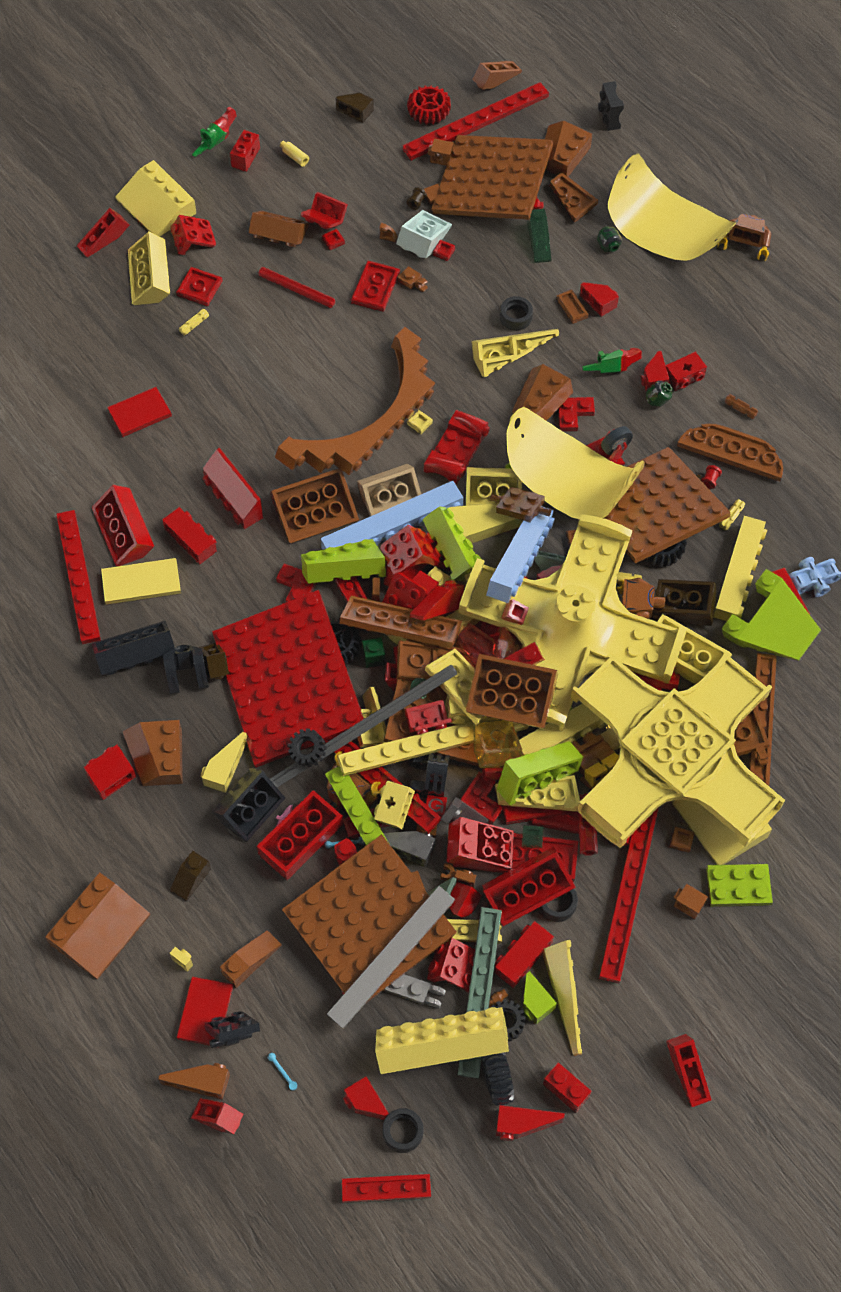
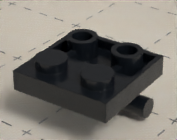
(231, 1029)

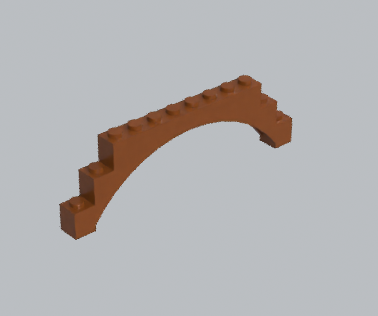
(351, 450)

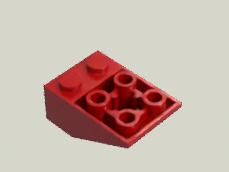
(479, 844)

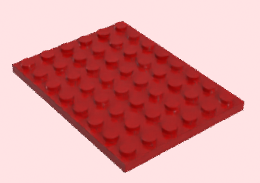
(288, 676)

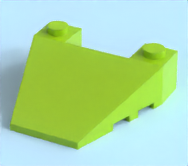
(778, 626)

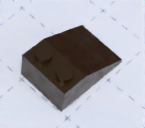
(687, 601)

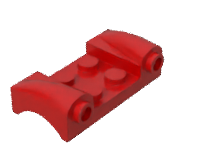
(457, 446)

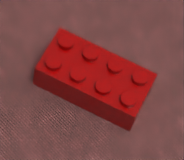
(300, 835)

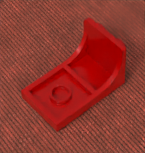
(411, 548)

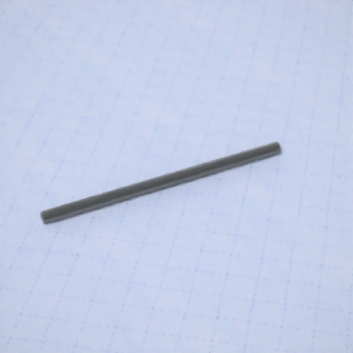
(371, 721)

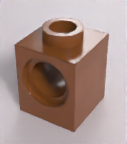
(440, 151)
(689, 901)

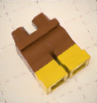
(597, 758)

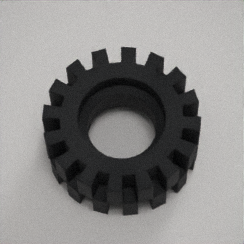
(315, 755)
(518, 1016)

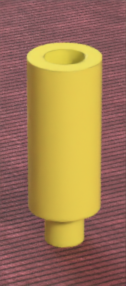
(294, 153)

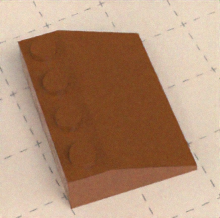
(314, 505)
(512, 691)
(97, 926)

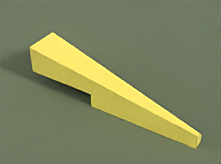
(499, 351)
(560, 971)

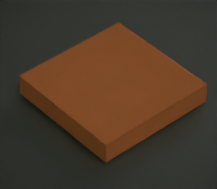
(414, 658)

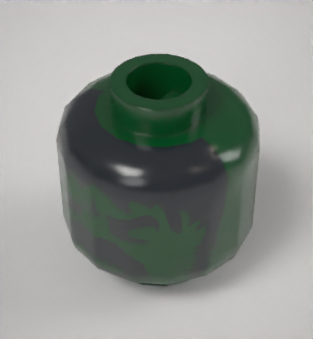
(609, 239)
(659, 393)

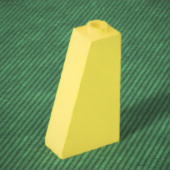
(483, 521)

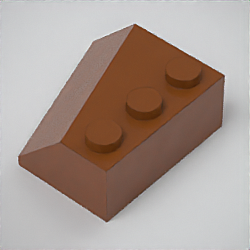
(568, 148)
(544, 391)
(156, 751)

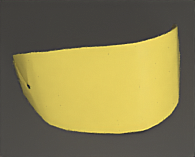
(660, 218)
(564, 468)

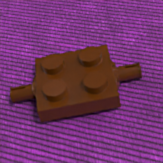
(520, 504)

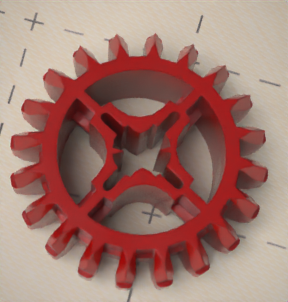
(429, 101)

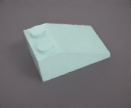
(422, 233)

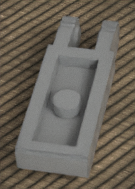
(415, 990)

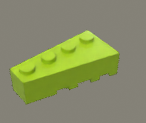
(451, 542)
(343, 562)
(537, 770)

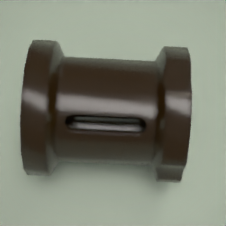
(418, 195)

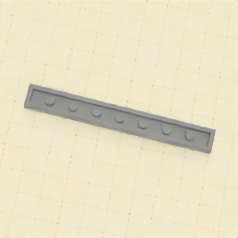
(391, 957)

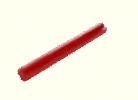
(296, 287)

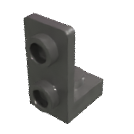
(461, 809)

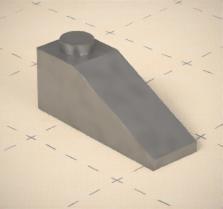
(412, 845)

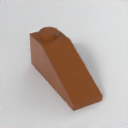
(495, 73)
(249, 958)
(204, 1080)

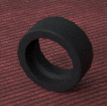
(516, 302)
(561, 916)
(403, 1147)

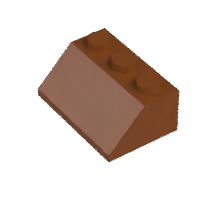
(278, 228)

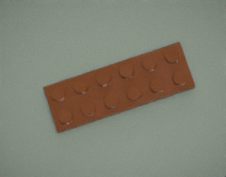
(397, 622)

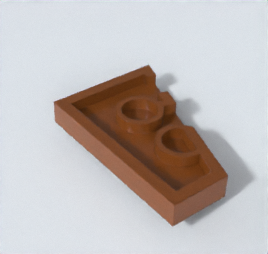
(572, 196)

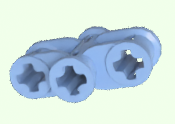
(815, 576)

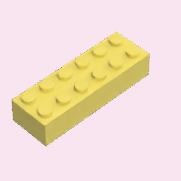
(441, 1040)

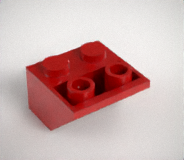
(109, 771)

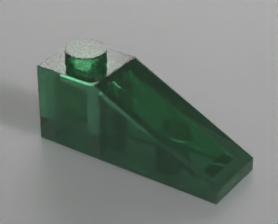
(539, 236)

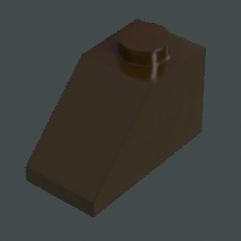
(355, 105)
(215, 661)
(190, 875)

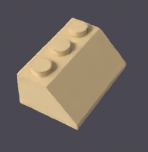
(389, 488)

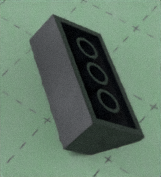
(133, 648)

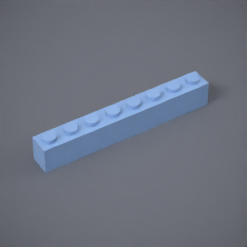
(390, 521)
(519, 557)

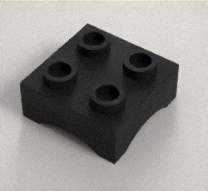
(610, 106)

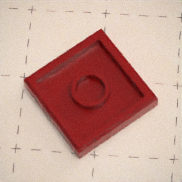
(199, 286)

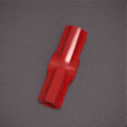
(587, 838)

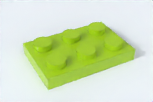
(739, 885)

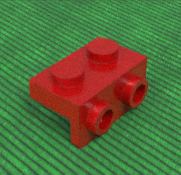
(426, 716)

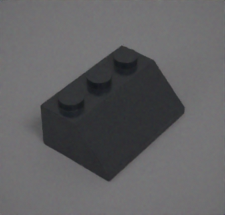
(249, 804)

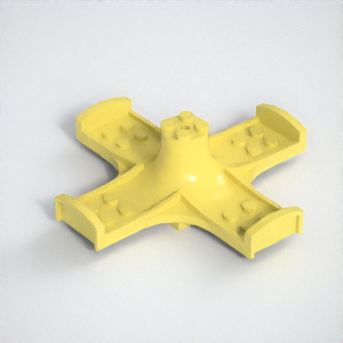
(579, 615)
(676, 750)

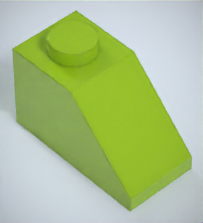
(536, 1000)

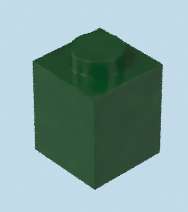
(373, 652)

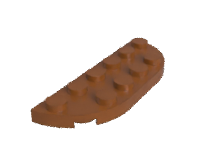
(734, 449)

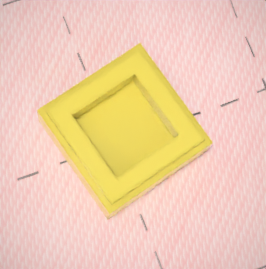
(419, 422)

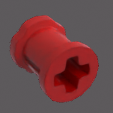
(711, 476)

